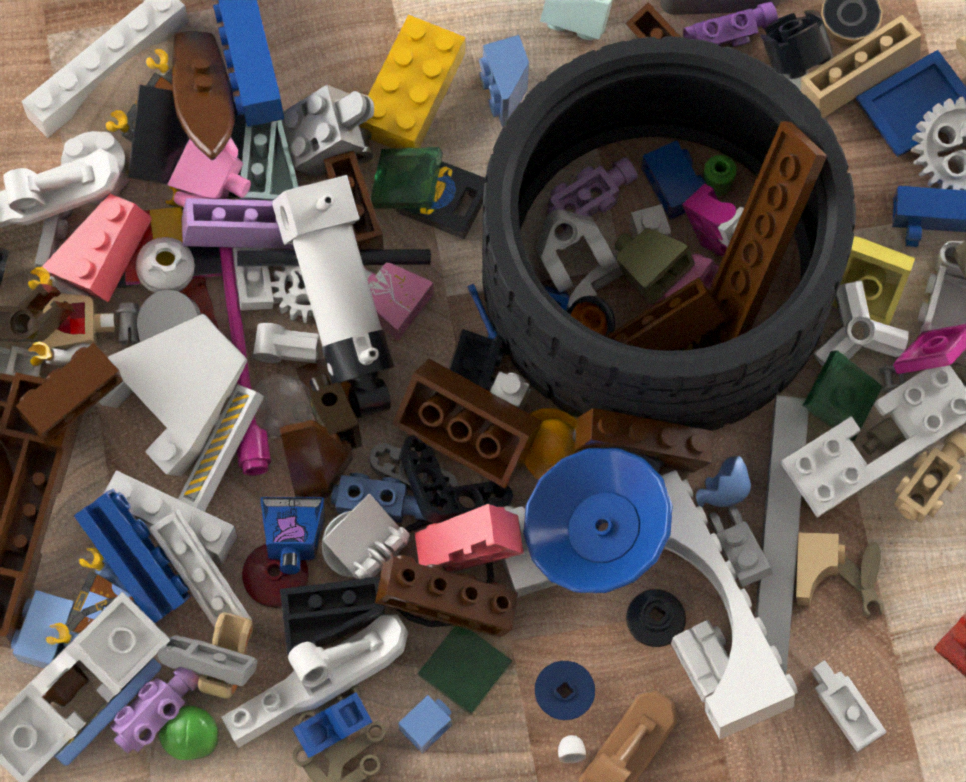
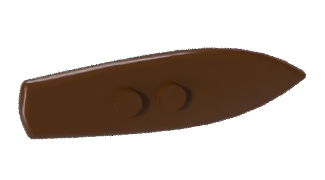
(202, 91)

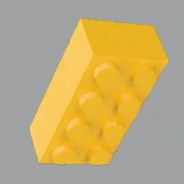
(413, 83)

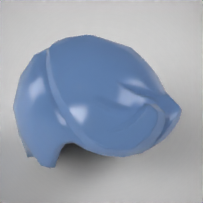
(728, 486)

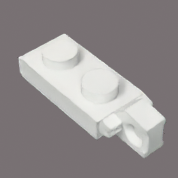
(847, 707)

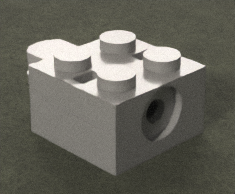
(325, 127)

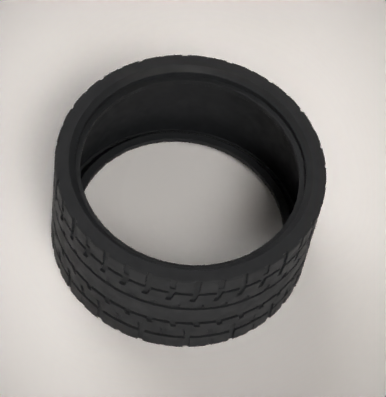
(687, 94)

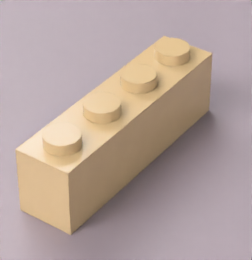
(862, 66)

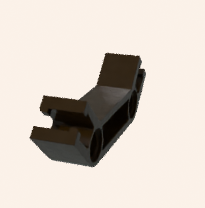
(15, 319)

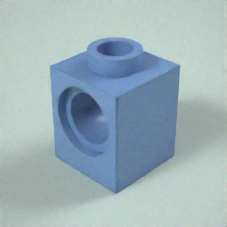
(426, 723)

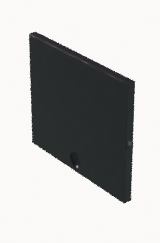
(161, 140)

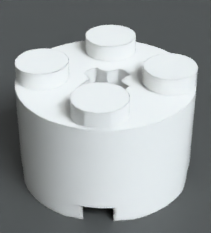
(90, 142)

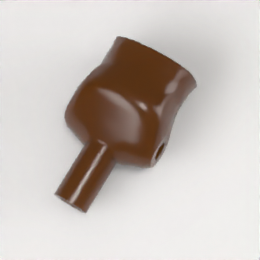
(66, 686)

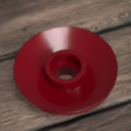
(266, 588)

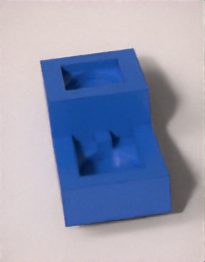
(332, 725)

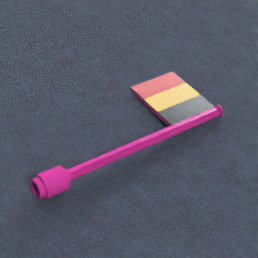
(253, 451)

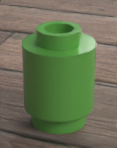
(720, 174)

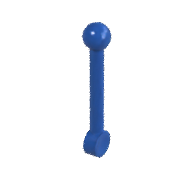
(474, 294)

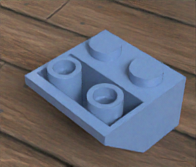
(505, 75)

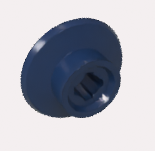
(554, 678)

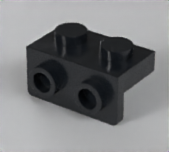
(476, 357)

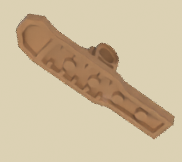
(634, 740)

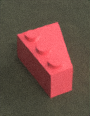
(100, 247)
(470, 539)

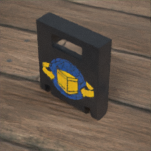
(448, 194)

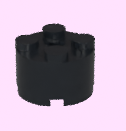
(797, 43)

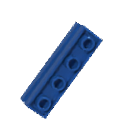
(132, 555)

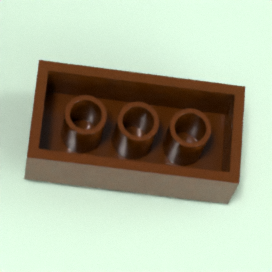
(466, 422)

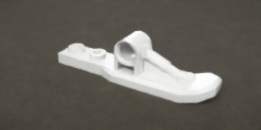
(42, 195)
(319, 677)

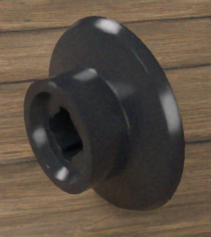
(646, 629)

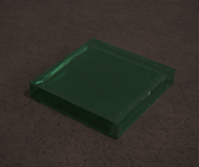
(406, 178)
(842, 392)
(464, 668)

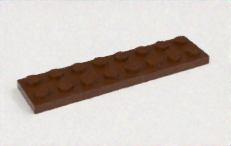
(763, 232)

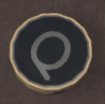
(851, 19)

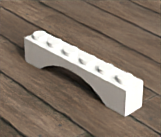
(66, 90)

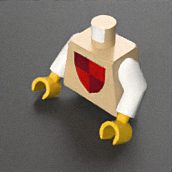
(77, 330)

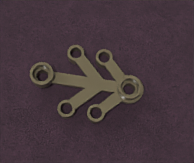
(341, 753)

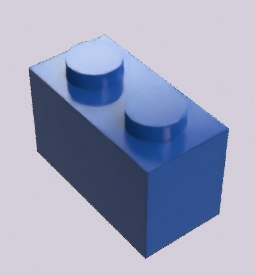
(671, 177)

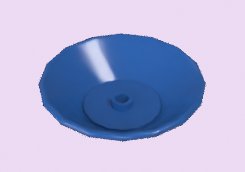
(578, 498)

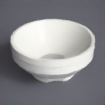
(159, 277)

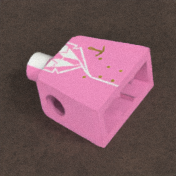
(398, 297)

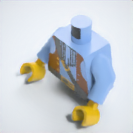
(96, 594)

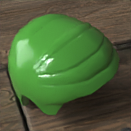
(190, 734)

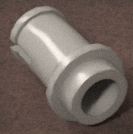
(128, 323)

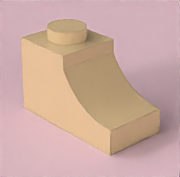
(816, 560)

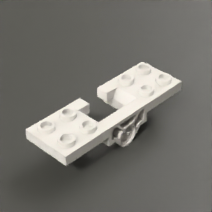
(833, 468)
(112, 648)

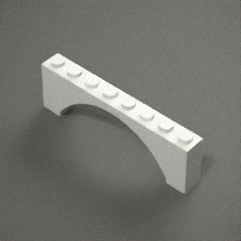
(753, 680)

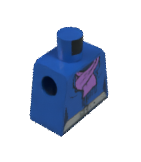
(292, 529)

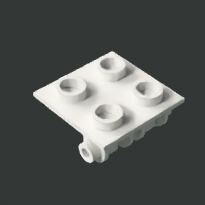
(366, 539)

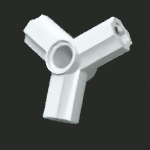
(876, 337)

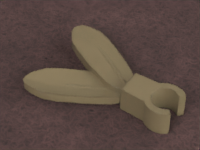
(864, 579)

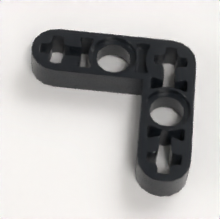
(444, 497)

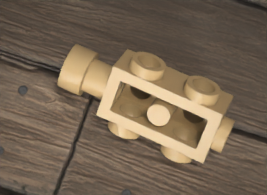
(925, 485)

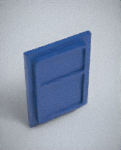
(904, 98)

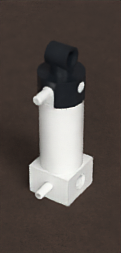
(354, 345)

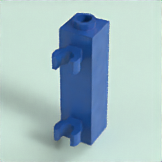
(928, 210)

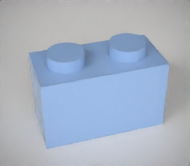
(39, 613)

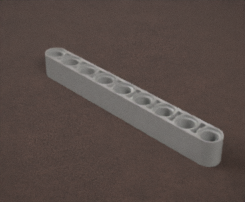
(781, 524)

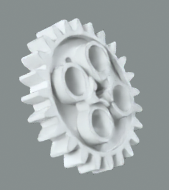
(951, 121)

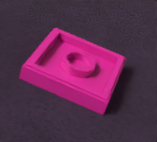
(933, 349)

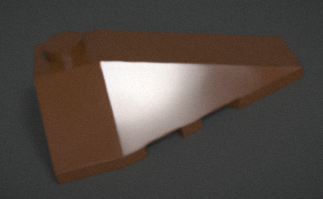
(314, 458)

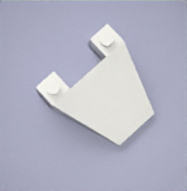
(183, 382)

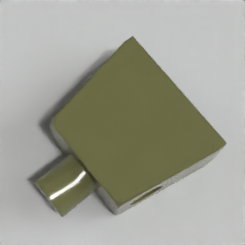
(652, 262)

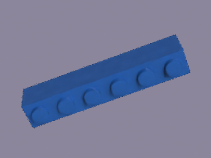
(251, 61)

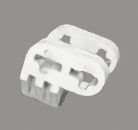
(551, 241)

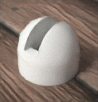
(571, 749)

